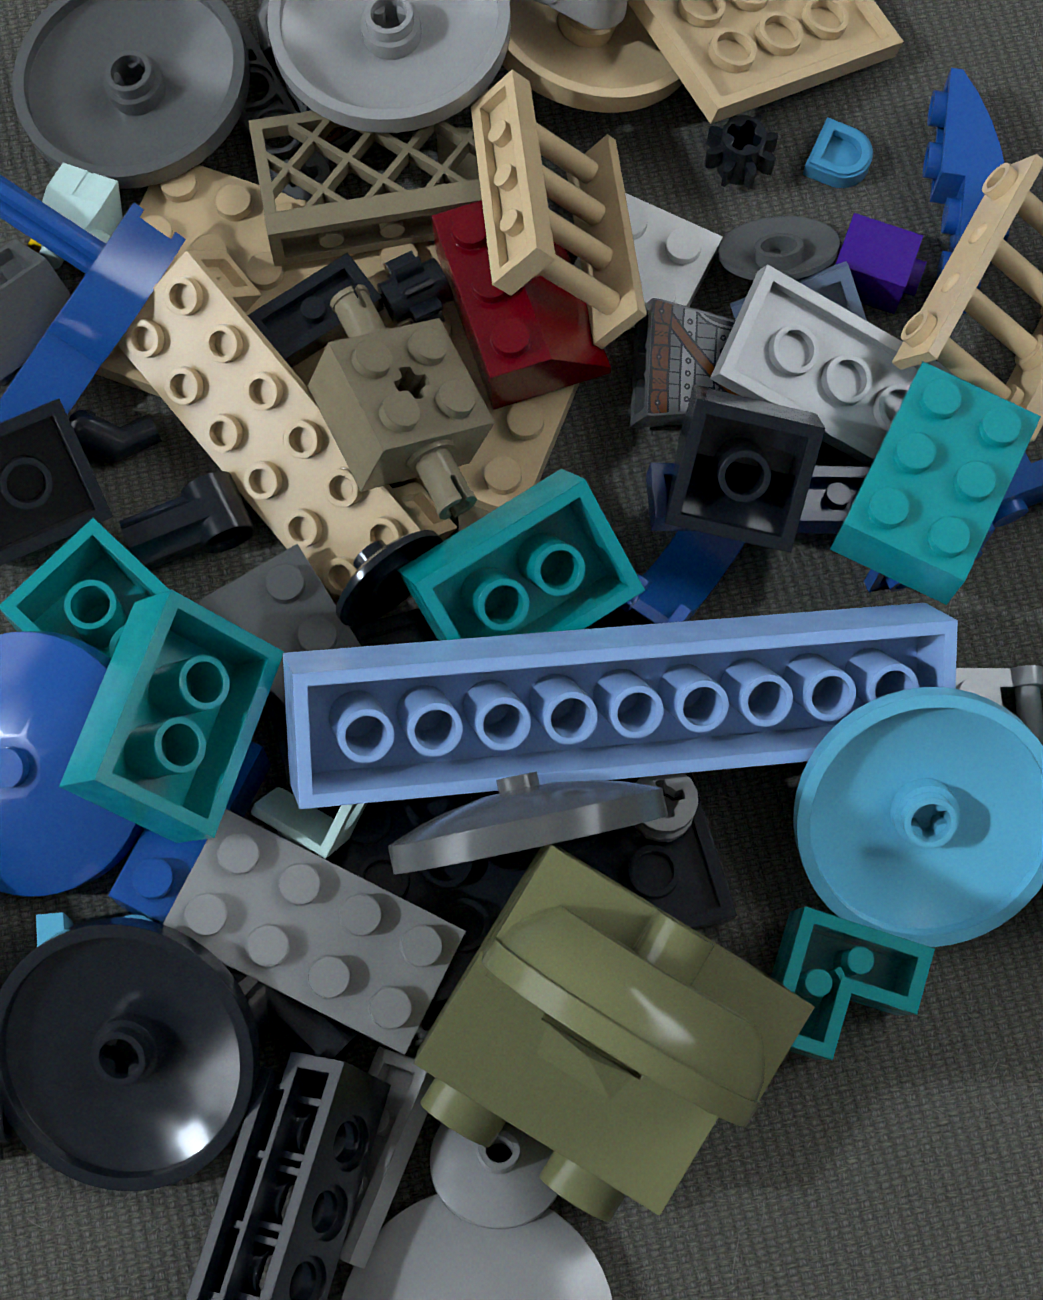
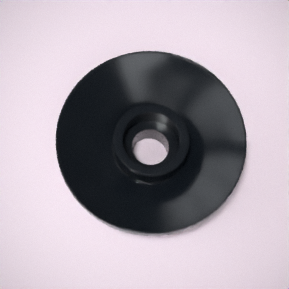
(376, 583)

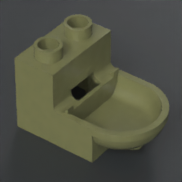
(604, 1037)

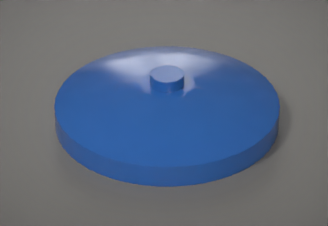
(47, 833)

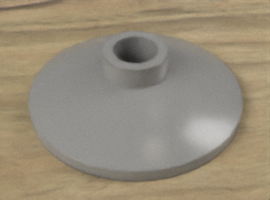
(489, 1191)

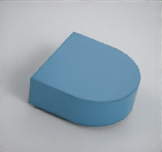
(839, 156)

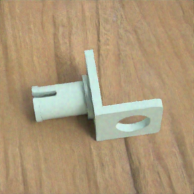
(307, 827)

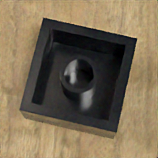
(44, 482)

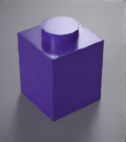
(882, 261)

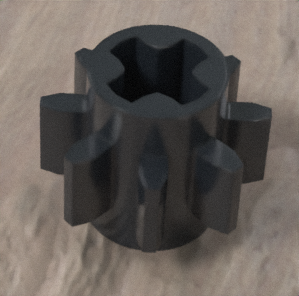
(741, 150)
(414, 290)

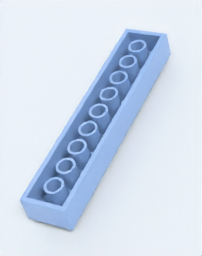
(596, 700)

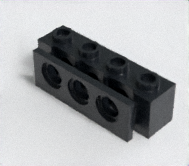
(272, 1159)

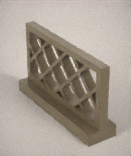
(363, 222)

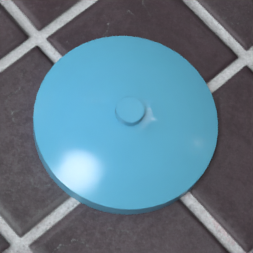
(924, 816)

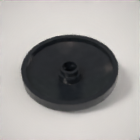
(125, 1054)

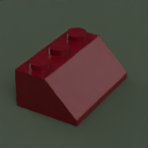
(519, 341)

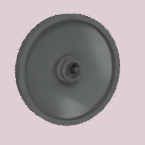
(131, 85)
(525, 818)

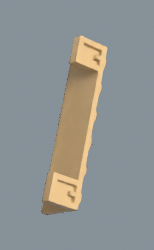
(263, 419)

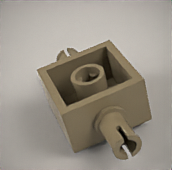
(400, 403)

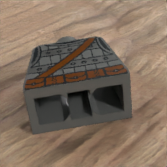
(671, 354)

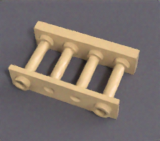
(523, 227)
(929, 330)

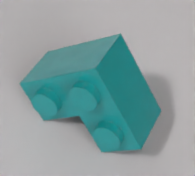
(842, 962)

